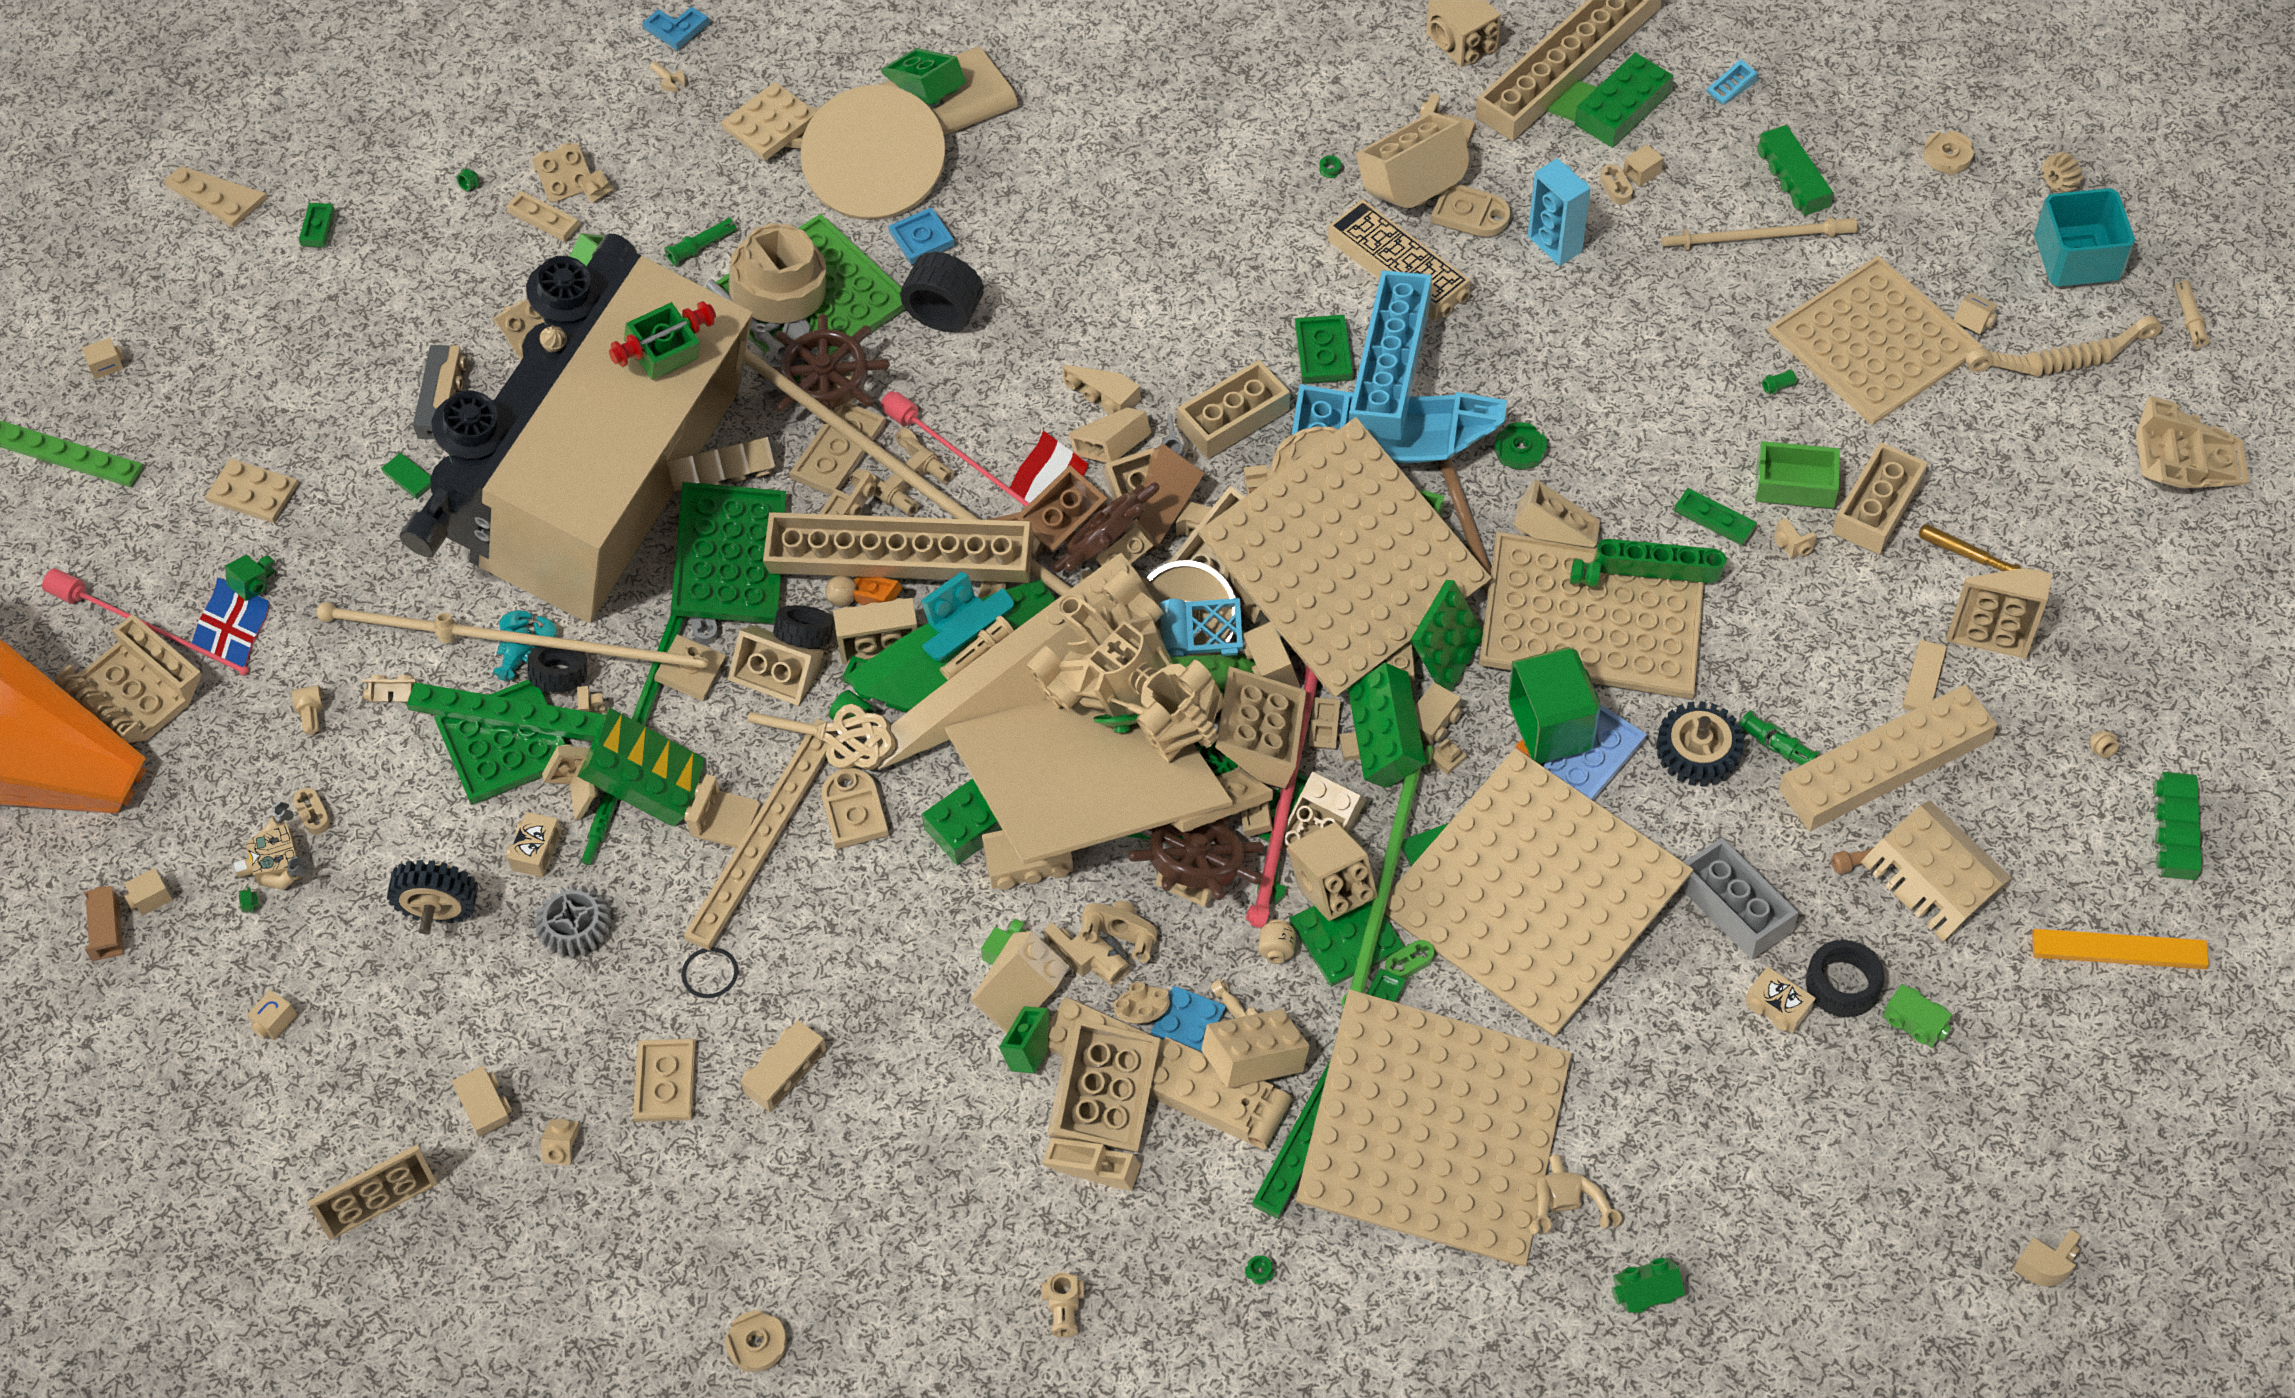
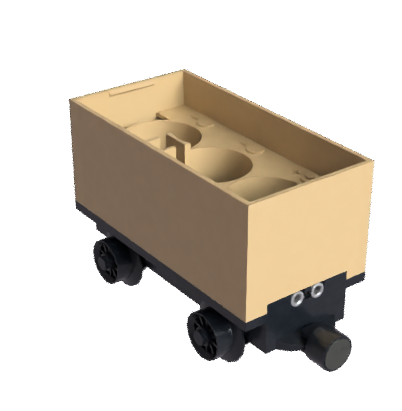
(575, 450)

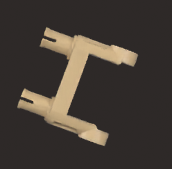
(921, 462)

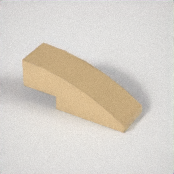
(1092, 1163)

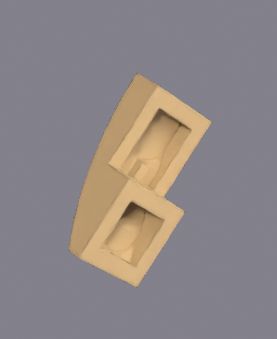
(1324, 723)

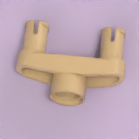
(1119, 922)

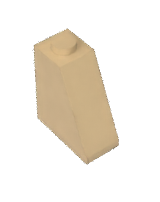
(1111, 435)

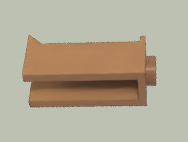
(103, 923)

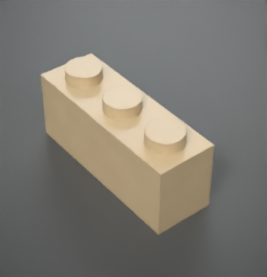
(783, 1065)

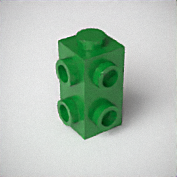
(1648, 1285)

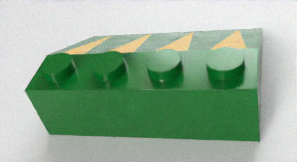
(642, 768)

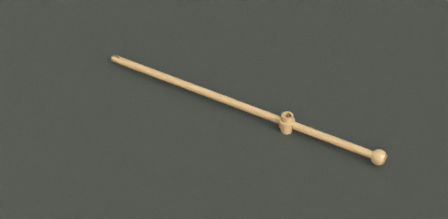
(447, 629)

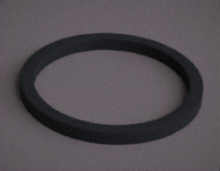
(713, 995)

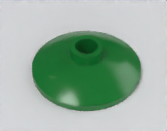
(1120, 723)

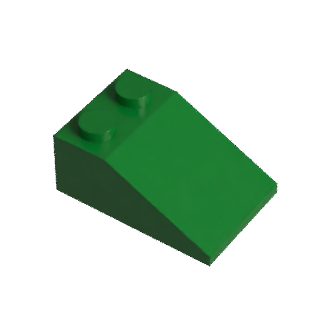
(926, 74)

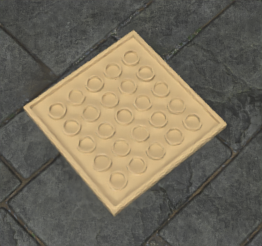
(1875, 339)

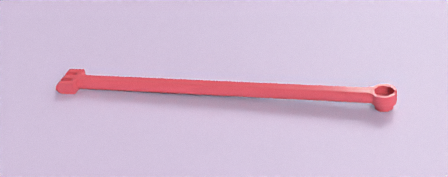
(1258, 914)

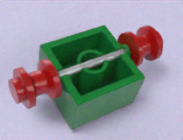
(663, 338)

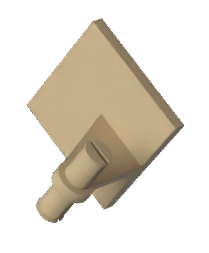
(516, 323)

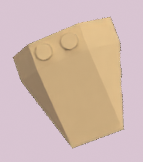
(2186, 451)

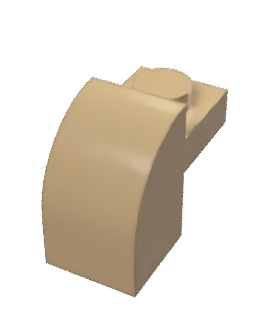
(2046, 1266)

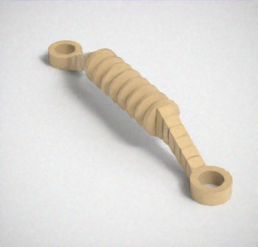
(2086, 353)

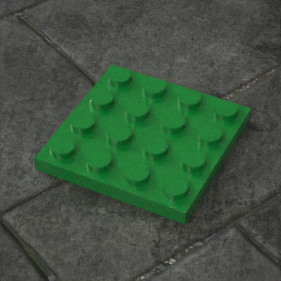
(495, 756)

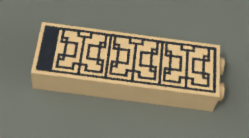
(1383, 245)

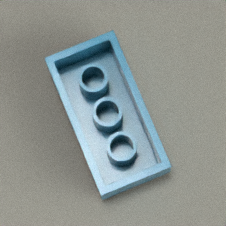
(1558, 211)

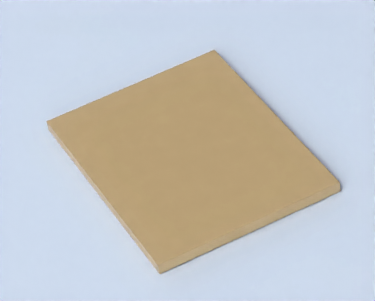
(1625, 630)

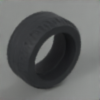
(1838, 1002)

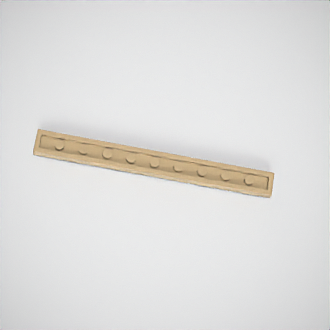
(757, 842)

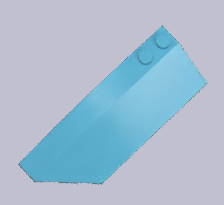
(1433, 424)

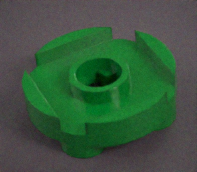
(1520, 458)

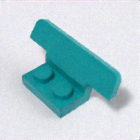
(960, 614)

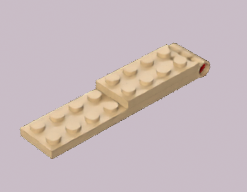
(1190, 1083)

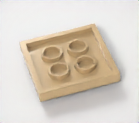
(769, 121)

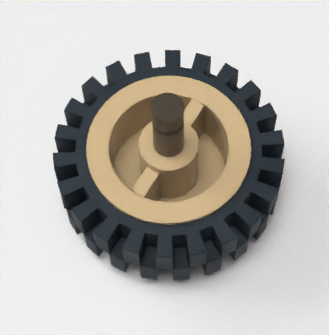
(1700, 743)
(432, 893)

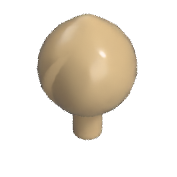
(840, 590)

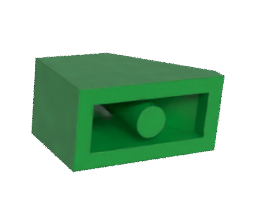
(1026, 1040)

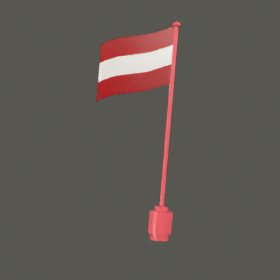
(1033, 476)

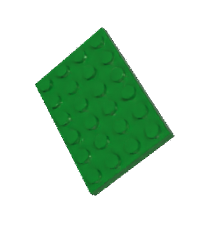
(722, 553)

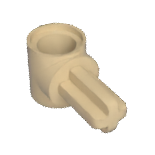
(308, 706)

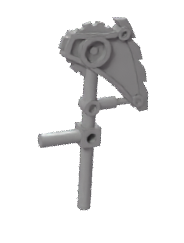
(761, 331)

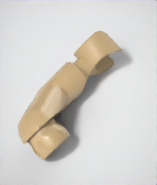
(1231, 1002)

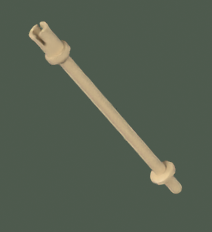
(1829, 227)

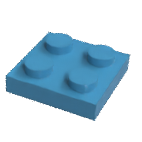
(921, 235)
(1187, 1018)

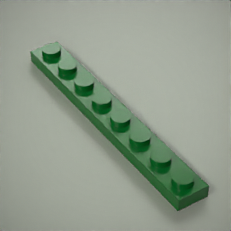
(504, 712)

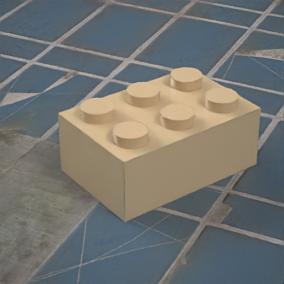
(872, 627)
(1255, 1048)

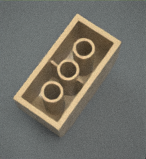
(1415, 161)

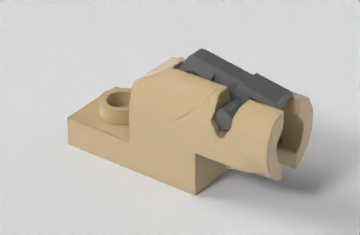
(1100, 957)

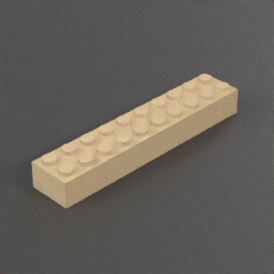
(1559, 62)
(898, 547)

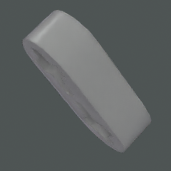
(697, 624)

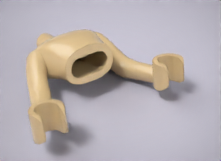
(1563, 1193)

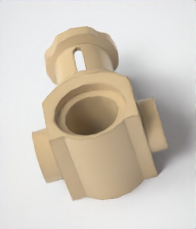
(1063, 1304)

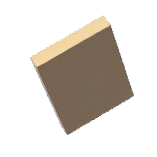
(664, 1080)

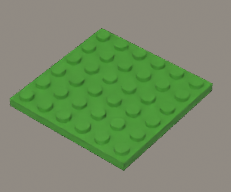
(855, 286)

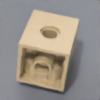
(1463, 28)
(1332, 871)

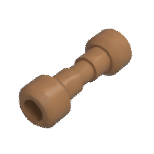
(1844, 862)

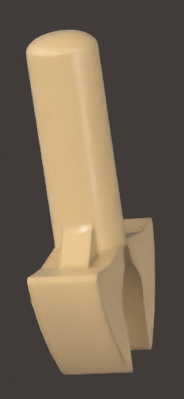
(668, 77)

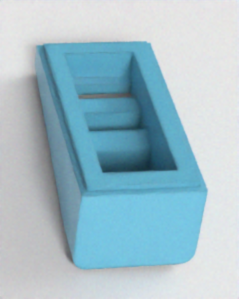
(1742, 68)

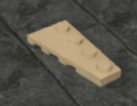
(216, 196)

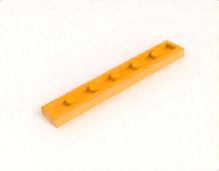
(2120, 948)

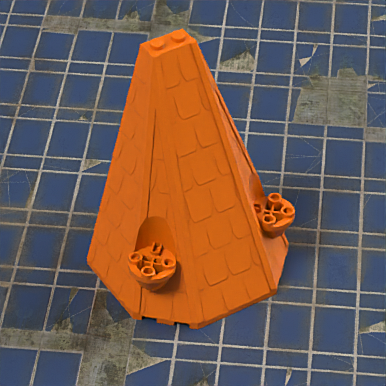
(56, 748)

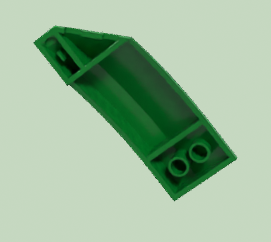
(907, 674)

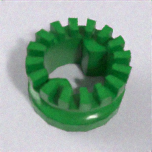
(1332, 160)

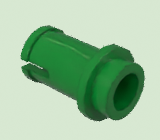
(1772, 384)

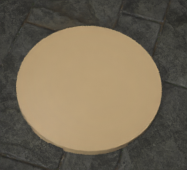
(873, 152)

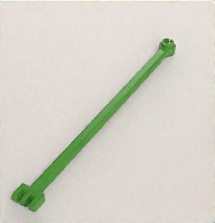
(1386, 877)

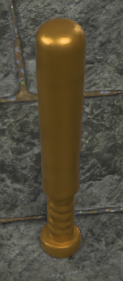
(1963, 548)

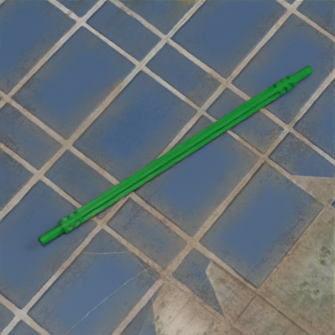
(641, 714)

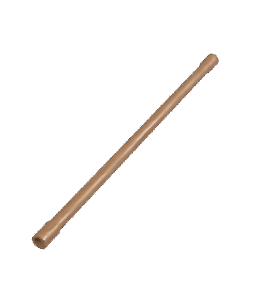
(1464, 516)

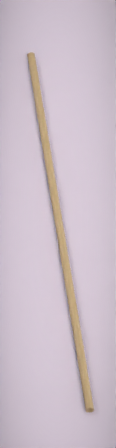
(884, 457)

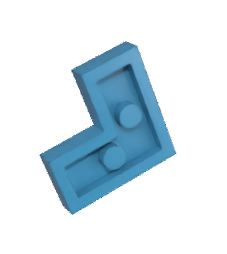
(676, 31)

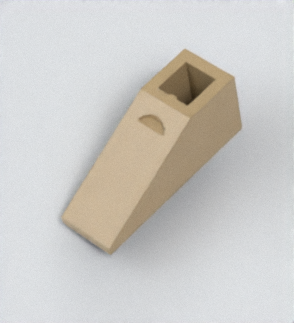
(1106, 388)

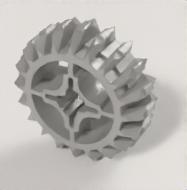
(551, 926)

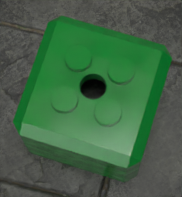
(1554, 704)

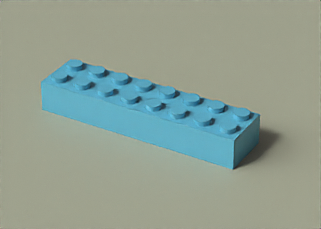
(1391, 353)

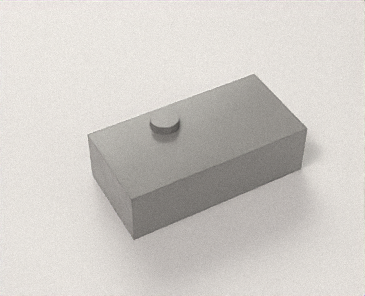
(1738, 899)

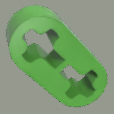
(1406, 955)

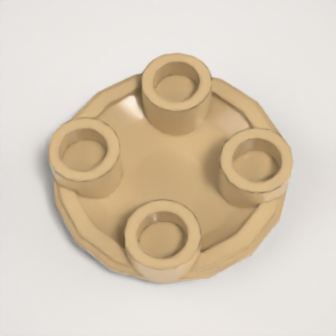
(1141, 1003)

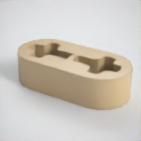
(1612, 186)
(306, 813)

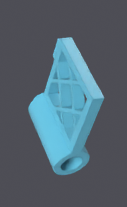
(1178, 627)

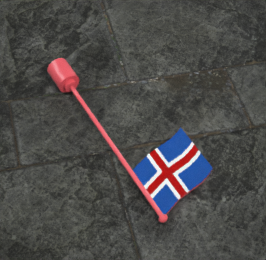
(222, 632)

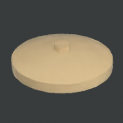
(1189, 583)

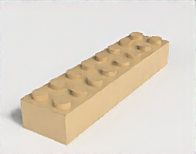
(1887, 757)

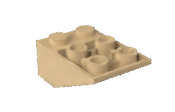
(1321, 805)

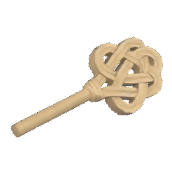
(848, 734)

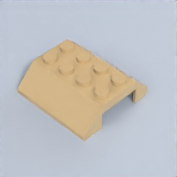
(134, 683)
(1937, 865)

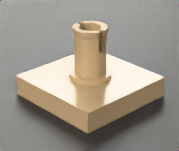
(687, 679)

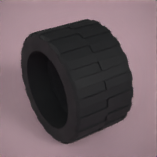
(942, 292)

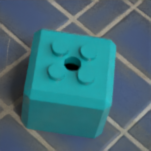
(2084, 237)

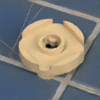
(1945, 162)
(762, 1357)

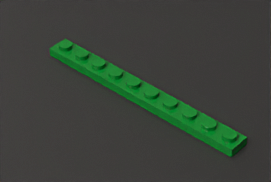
(1289, 1163)

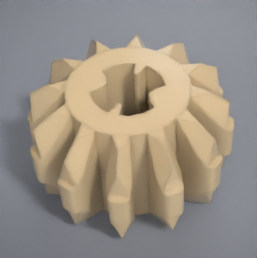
(2062, 172)

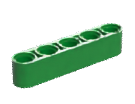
(1660, 560)

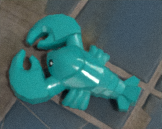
(515, 653)

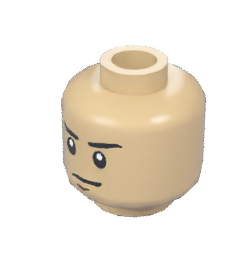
(1277, 941)

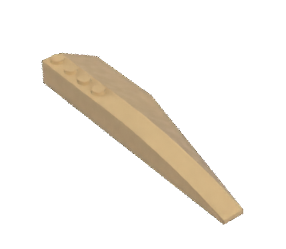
(999, 676)

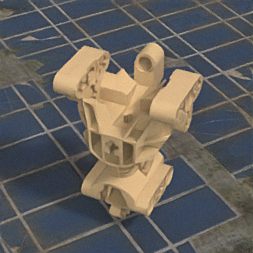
(1129, 671)

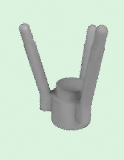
(1172, 441)

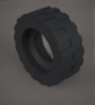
(803, 626)
(556, 679)

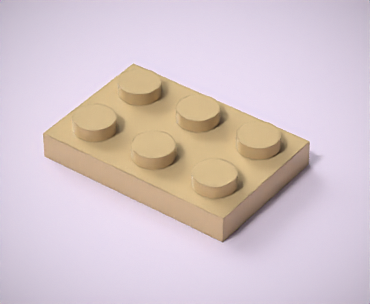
(252, 490)

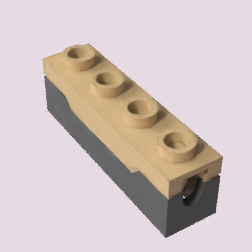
(439, 382)

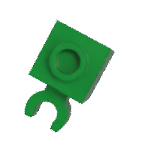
(249, 577)

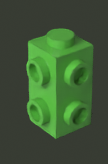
(1918, 1016)

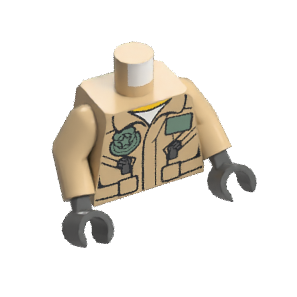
(273, 853)

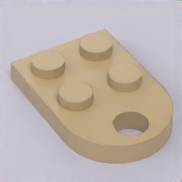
(1471, 211)
(854, 810)

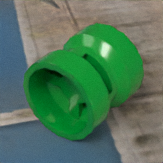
(1591, 574)

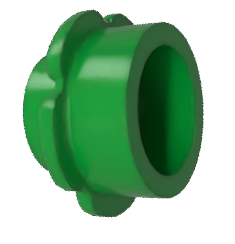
(468, 177)
(248, 900)
(1259, 1262)

